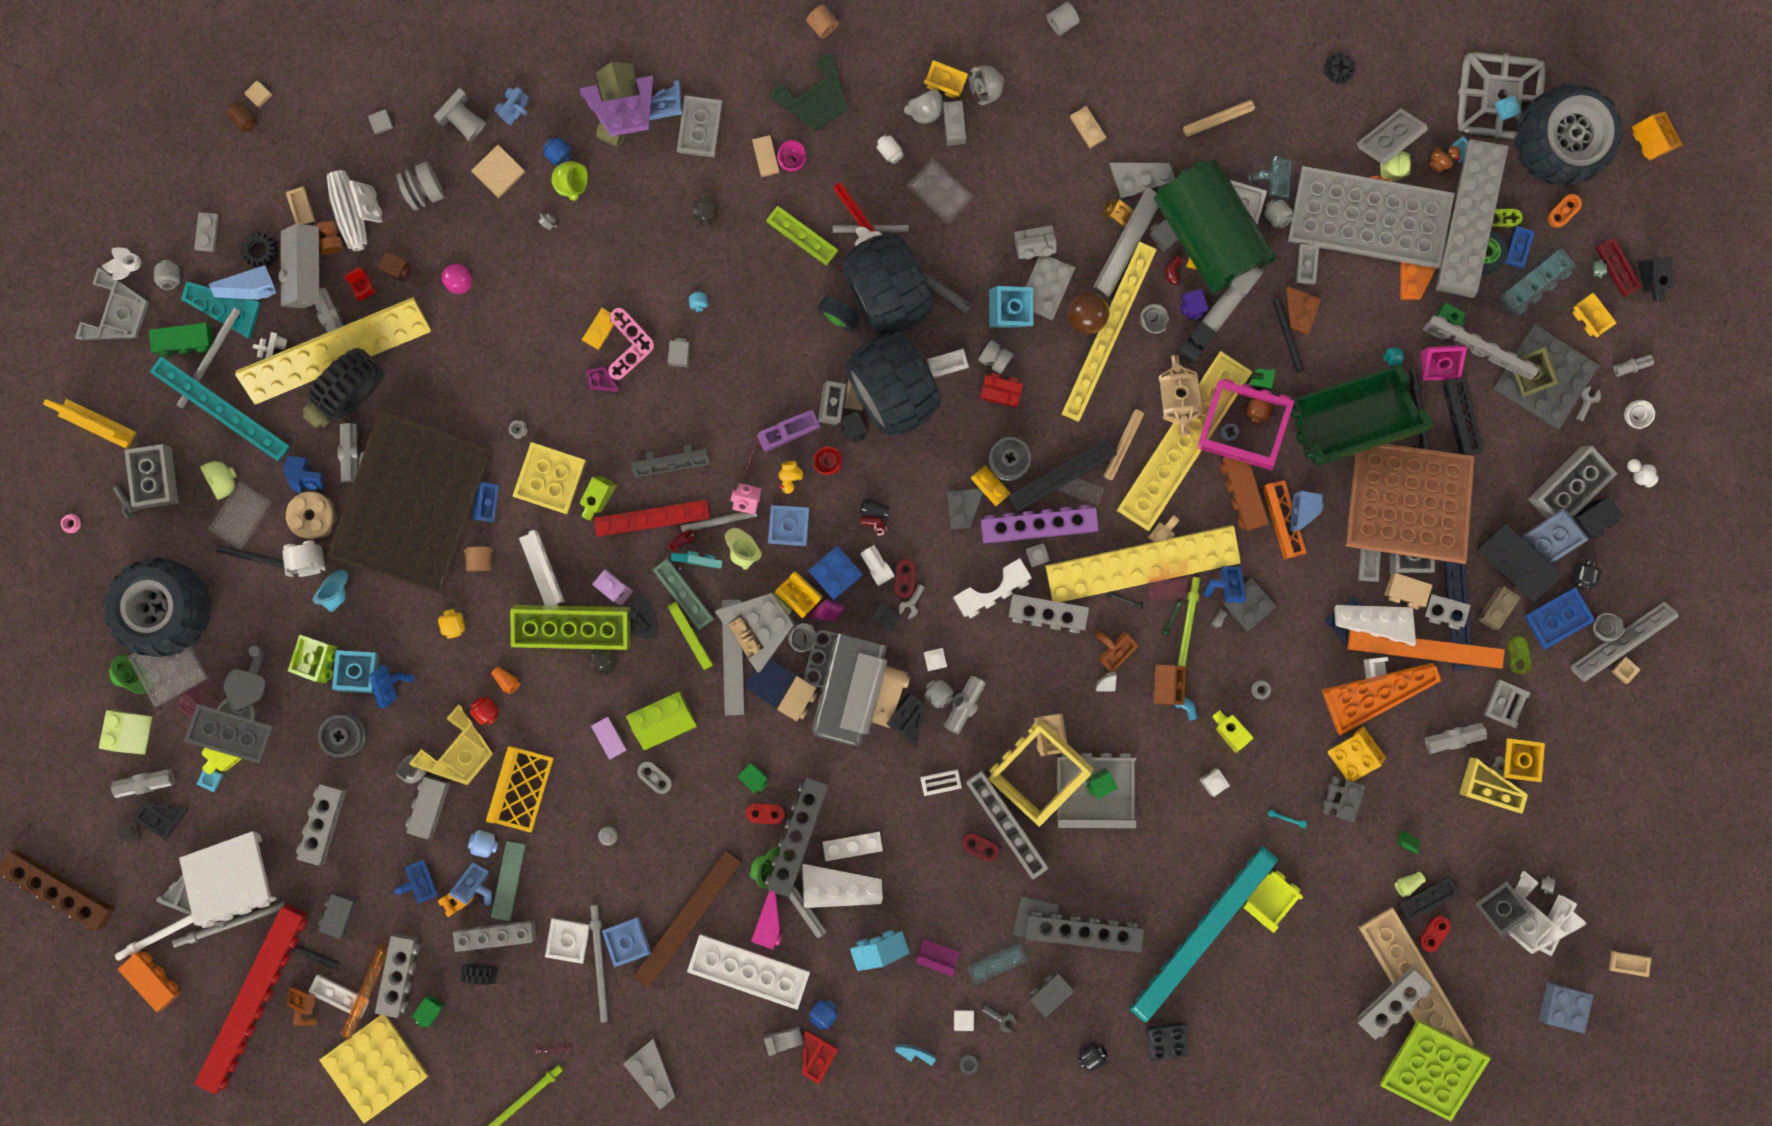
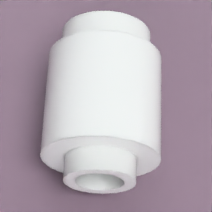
(889, 149)

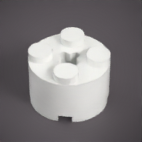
(303, 559)

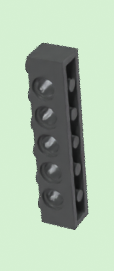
(785, 886)
(1132, 941)

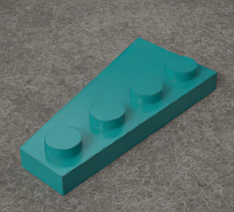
(220, 308)

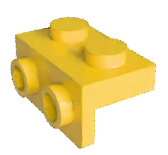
(946, 79)
(1594, 315)
(798, 594)

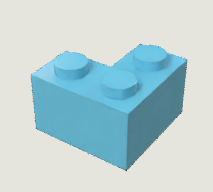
(879, 950)

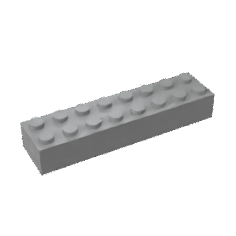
(1471, 218)

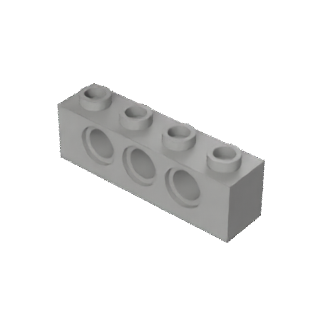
(1078, 613)
(335, 797)
(494, 935)
(1411, 978)
(386, 1004)

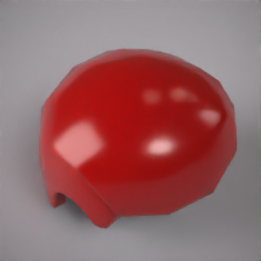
(833, 457)

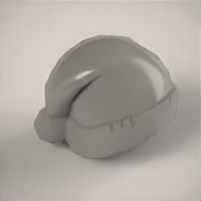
(926, 107)

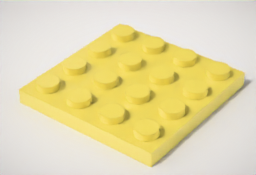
(374, 1068)

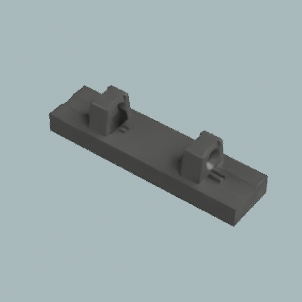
(670, 463)

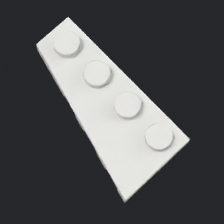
(1387, 622)

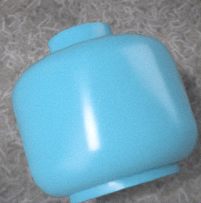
(698, 301)

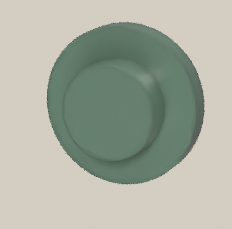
(1599, 268)

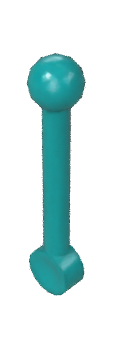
(1302, 824)

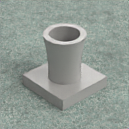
(460, 116)

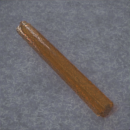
(365, 991)

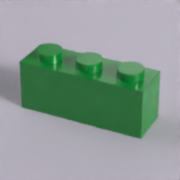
(181, 339)

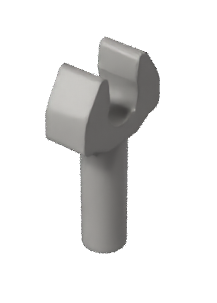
(1587, 401)
(912, 601)

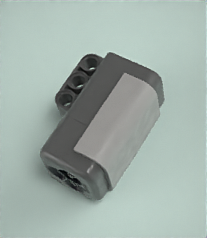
(849, 684)

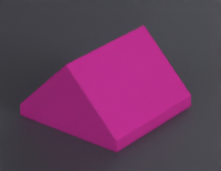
(1442, 362)

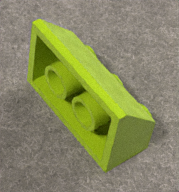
(661, 721)

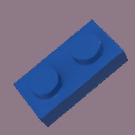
(1519, 247)

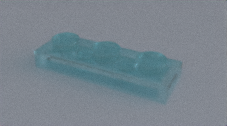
(996, 963)

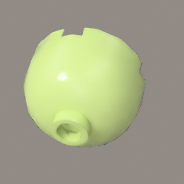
(219, 478)

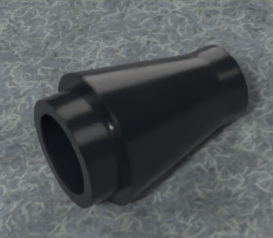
(873, 509)

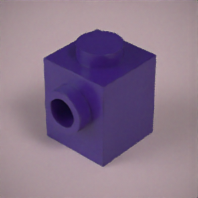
(1194, 305)

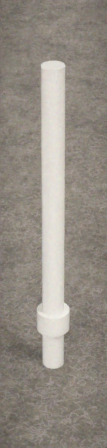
(137, 946)

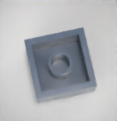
(1566, 1007)

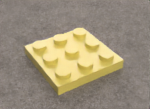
(549, 478)

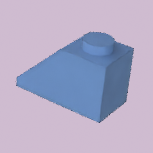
(1305, 508)

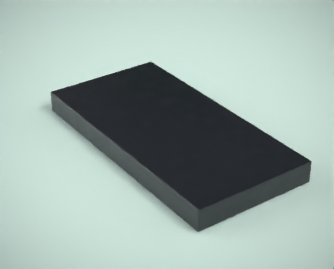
(1519, 562)

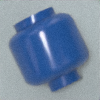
(557, 151)
(823, 1014)

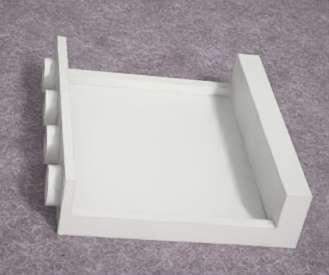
(226, 880)

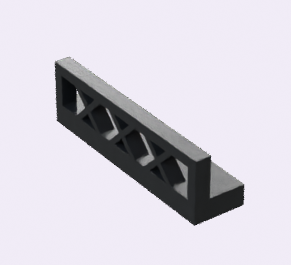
(1457, 416)

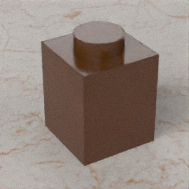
(394, 266)

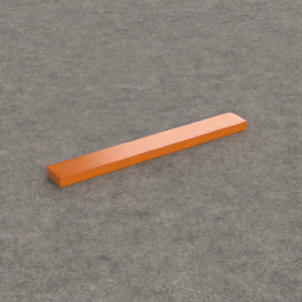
(1427, 650)

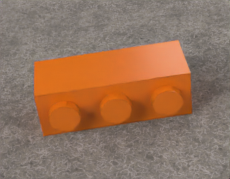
(149, 980)

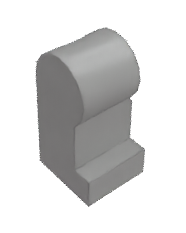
(783, 1040)

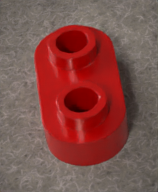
(765, 813)
(1433, 932)

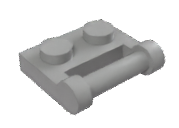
(1501, 701)

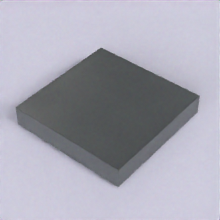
(1027, 905)

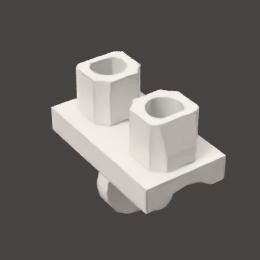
(274, 342)

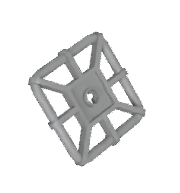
(1491, 88)

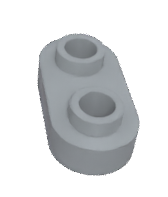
(655, 777)

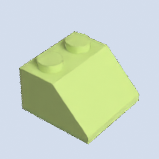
(125, 732)

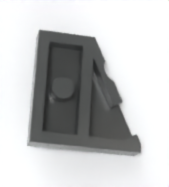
(962, 507)

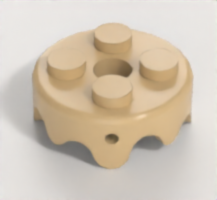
(323, 520)

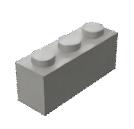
(427, 807)

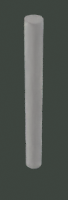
(881, 228)
(717, 521)

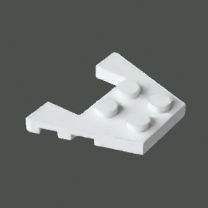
(1539, 929)

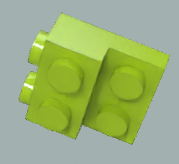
(313, 659)

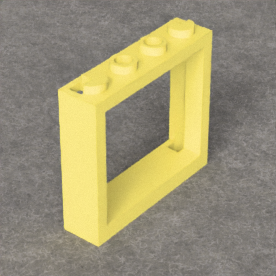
(1016, 797)

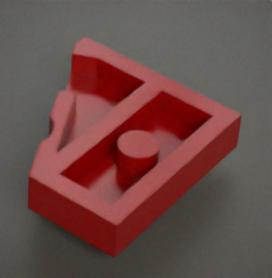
(817, 1056)

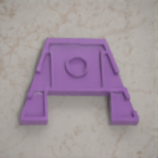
(622, 114)

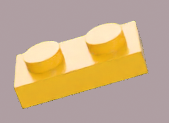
(599, 329)
(990, 485)

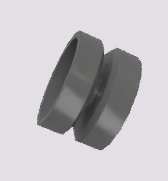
(1012, 448)
(331, 734)

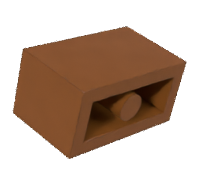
(1169, 684)

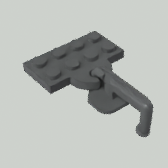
(231, 730)

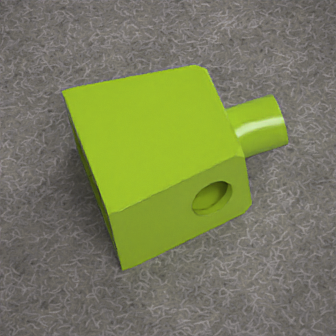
(601, 490)

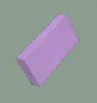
(608, 738)

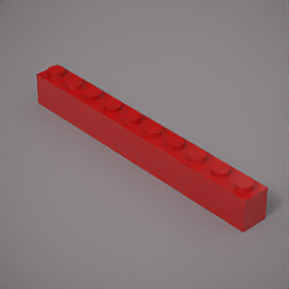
(251, 999)

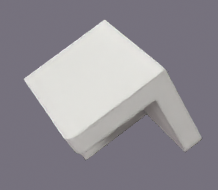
(1375, 667)

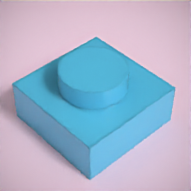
(1507, 108)

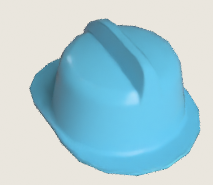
(332, 590)

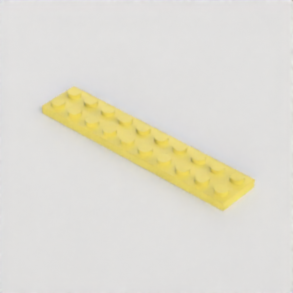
(309, 360)
(1177, 453)
(1143, 563)

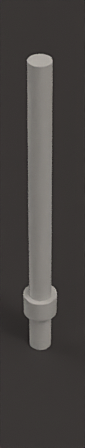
(212, 351)
(595, 925)
(194, 936)

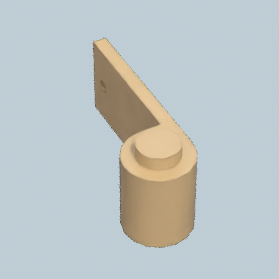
(889, 695)

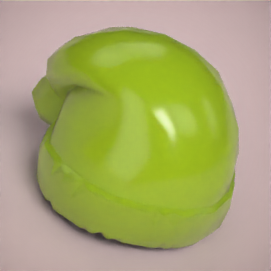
(570, 179)

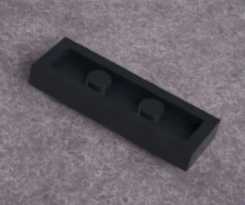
(1428, 898)

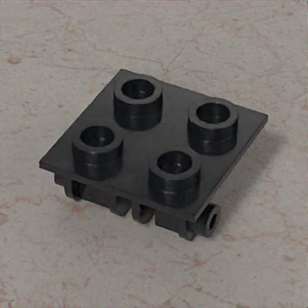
(1167, 1041)

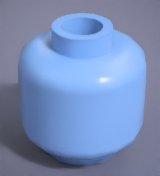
(482, 844)

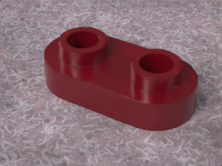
(905, 578)
(980, 847)

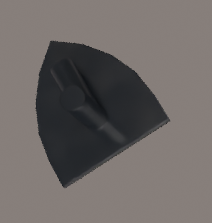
(642, 618)

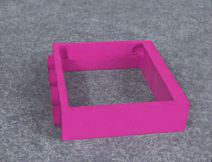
(1239, 454)

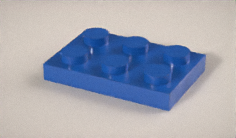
(1559, 618)

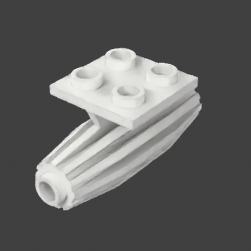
(352, 205)

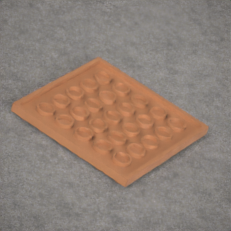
(1411, 502)

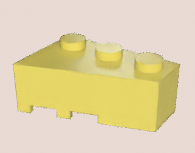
(1489, 787)

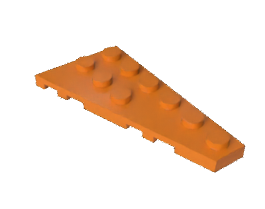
(1364, 699)

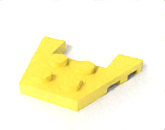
(462, 758)

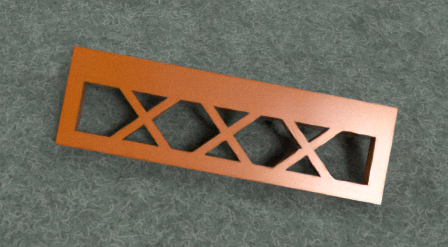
(1279, 520)

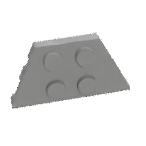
(177, 898)

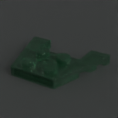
(820, 103)

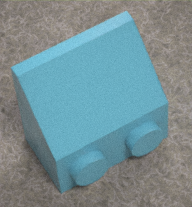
(1010, 307)

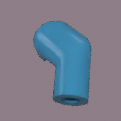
(1190, 707)

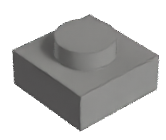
(1037, 555)

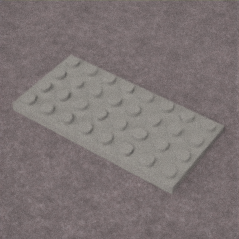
(1371, 217)

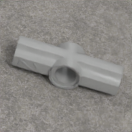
(328, 312)
(349, 451)
(964, 704)
(1455, 738)
(142, 783)

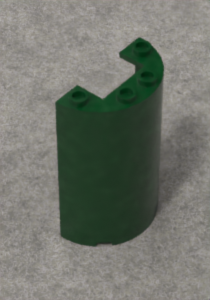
(1213, 224)
(1357, 416)

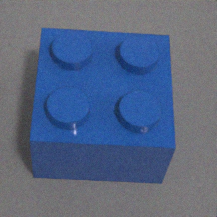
(835, 573)

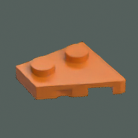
(1414, 280)

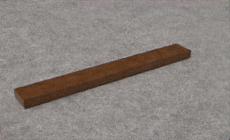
(687, 919)

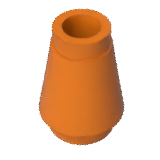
(505, 680)

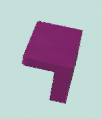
(937, 957)

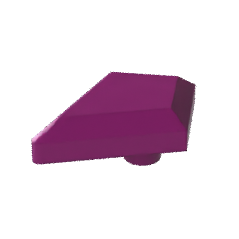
(601, 380)
(827, 611)

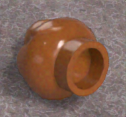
(1442, 161)

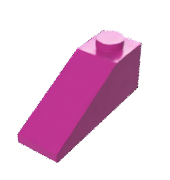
(768, 926)

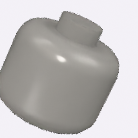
(608, 835)

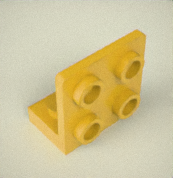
(1357, 755)

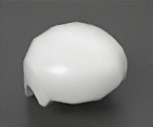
(1642, 410)

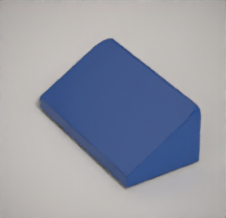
(485, 502)

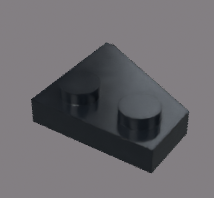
(908, 719)
(160, 818)

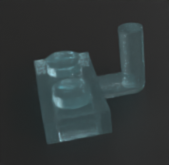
(1278, 177)

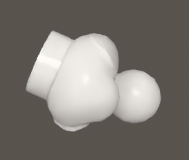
(1643, 474)

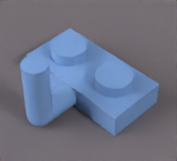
(470, 884)

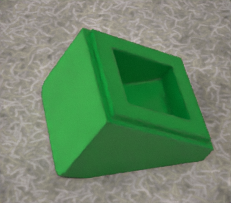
(1408, 842)

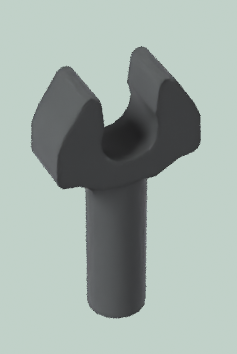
(127, 510)
(1000, 1018)

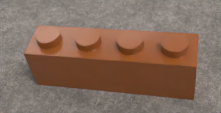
(1244, 493)

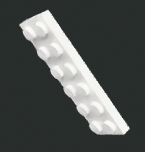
(748, 971)

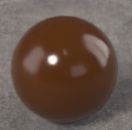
(1088, 313)

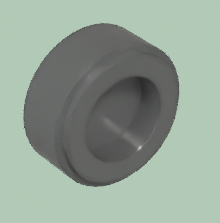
(968, 1064)

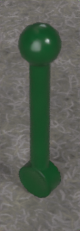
(1166, 632)

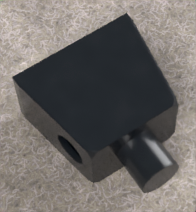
(1656, 276)

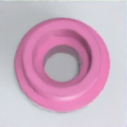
(65, 523)

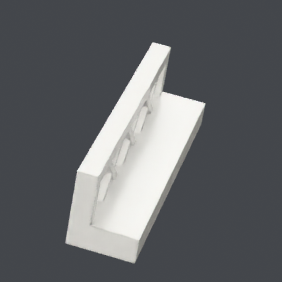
(541, 569)

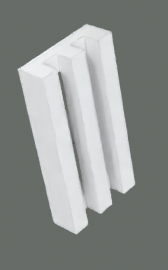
(925, 785)

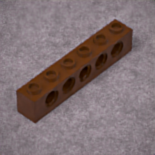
(11, 871)

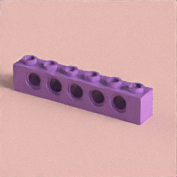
(1088, 525)

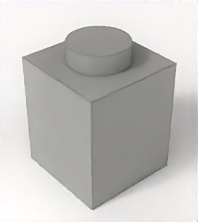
(679, 353)

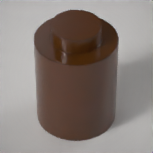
(241, 117)

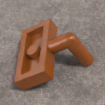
(1117, 651)
(302, 1003)

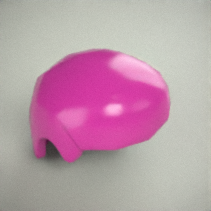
(794, 149)
(456, 278)

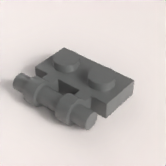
(1349, 800)

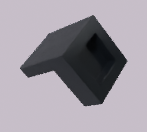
(885, 616)

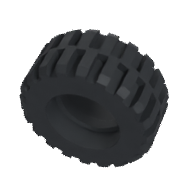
(346, 384)

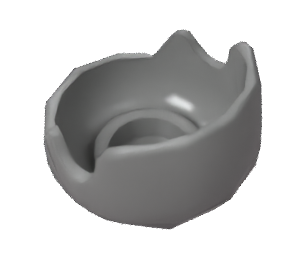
(1153, 312)
(1608, 627)
(796, 637)
(409, 773)

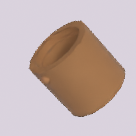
(822, 21)
(478, 558)

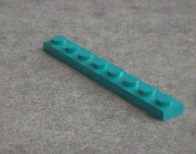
(219, 409)

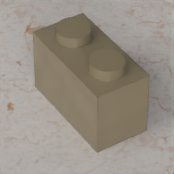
(1498, 608)

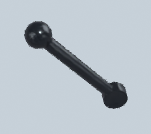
(1139, 605)

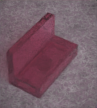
(1167, 589)
(196, 695)

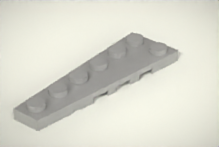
(1440, 328)

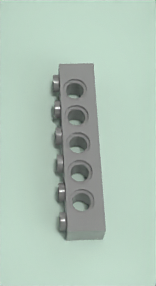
(1007, 824)

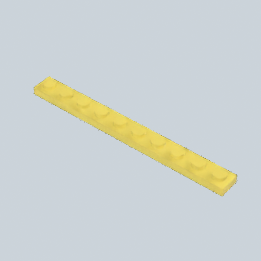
(1107, 336)

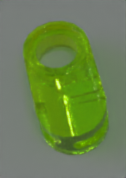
(1518, 650)

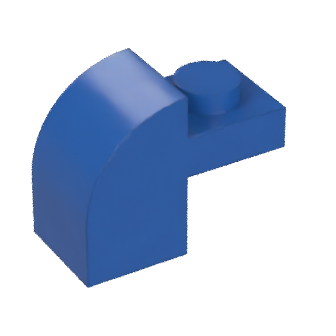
(298, 475)

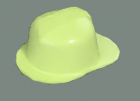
(1397, 167)
(742, 548)

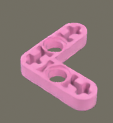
(635, 348)

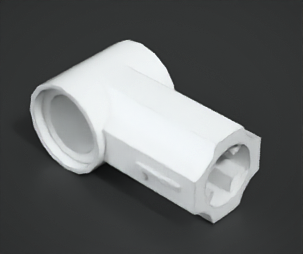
(878, 568)

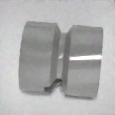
(995, 357)

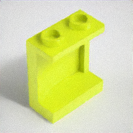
(1272, 900)

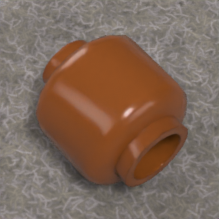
(1258, 411)

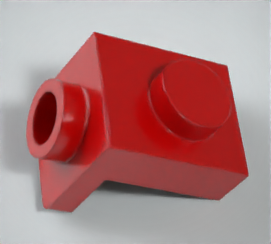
(360, 283)

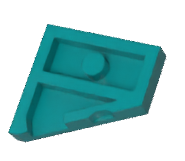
(693, 558)

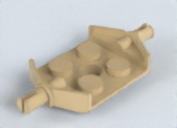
(1178, 409)

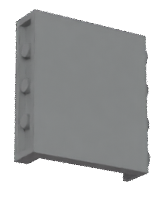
(1087, 811)

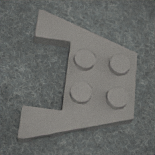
(122, 314)
(767, 621)

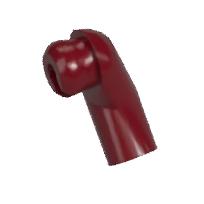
(1171, 270)
(876, 523)
(682, 539)

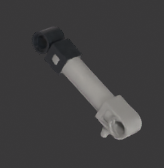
(1218, 314)

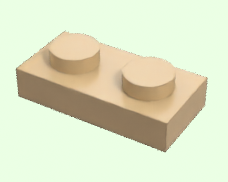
(1088, 127)

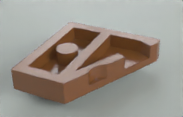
(1301, 310)

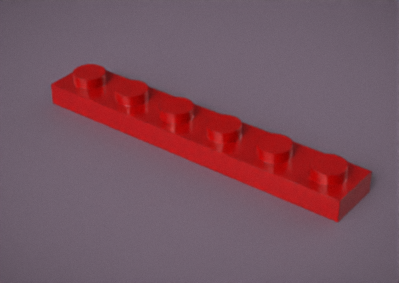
(651, 518)

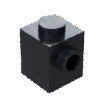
(853, 427)

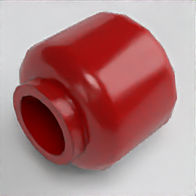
(484, 710)

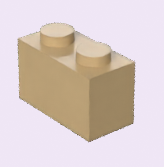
(1407, 590)
(797, 698)

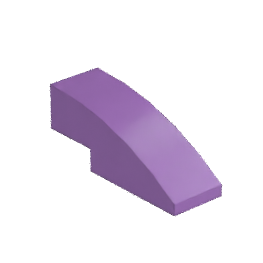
(788, 430)

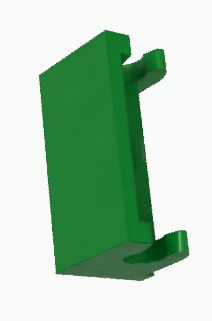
(1264, 381)

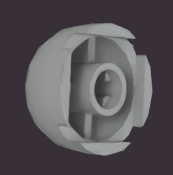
(987, 80)

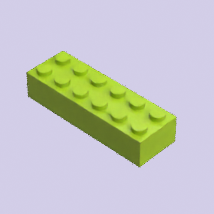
(570, 627)

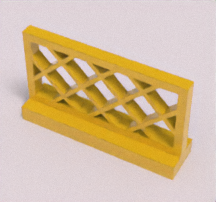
(93, 422)
(503, 784)

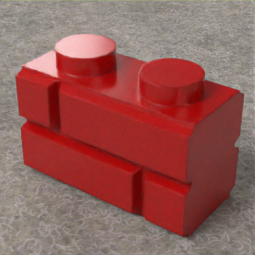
(1001, 390)

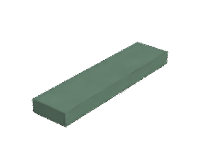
(683, 594)
(508, 880)

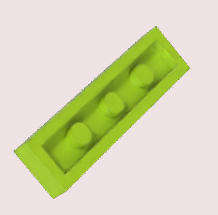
(802, 236)

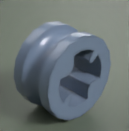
(1234, 429)

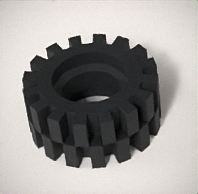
(251, 242)
(479, 973)

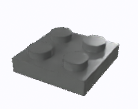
(1253, 609)

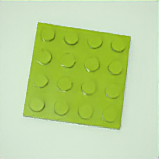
(1434, 1070)

